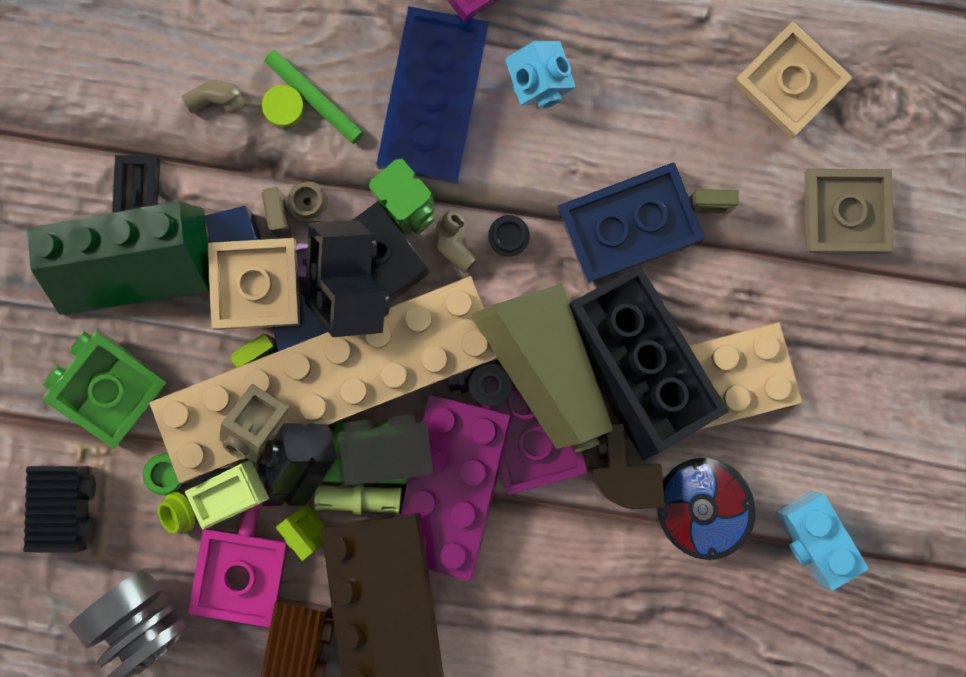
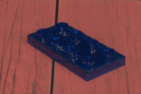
(433, 93)

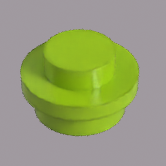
(176, 513)

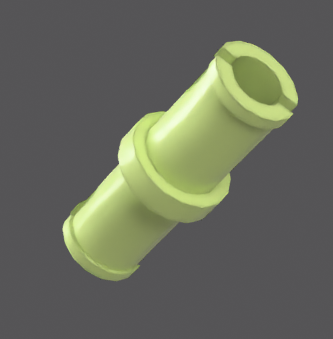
(358, 499)

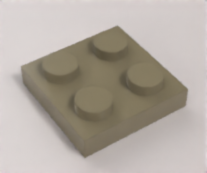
(848, 211)

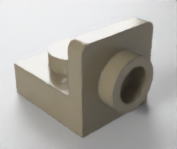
(251, 423)

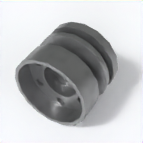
(129, 625)

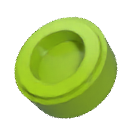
(283, 106)

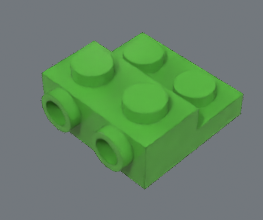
(102, 387)

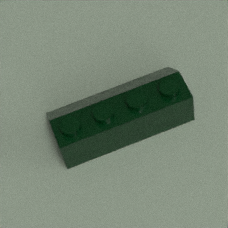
(121, 257)

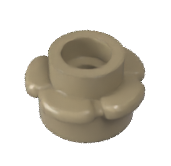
(305, 190)

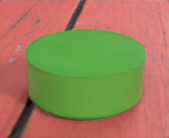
(160, 475)

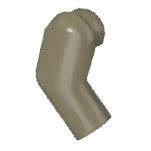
(214, 92)

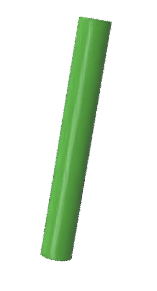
(313, 97)

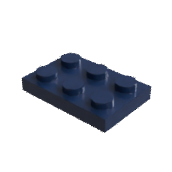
(630, 223)

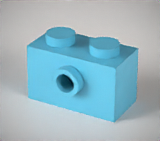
(821, 540)

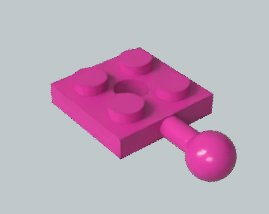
(261, 556)

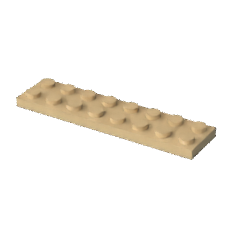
(331, 375)

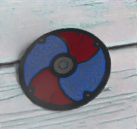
(707, 508)

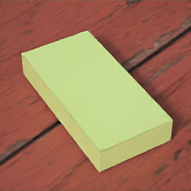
(227, 494)

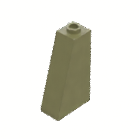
(548, 365)

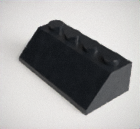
(644, 363)

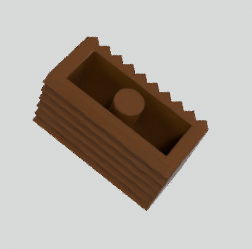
(297, 639)

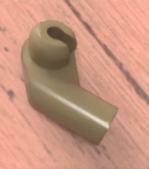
(449, 241)

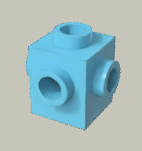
(540, 74)

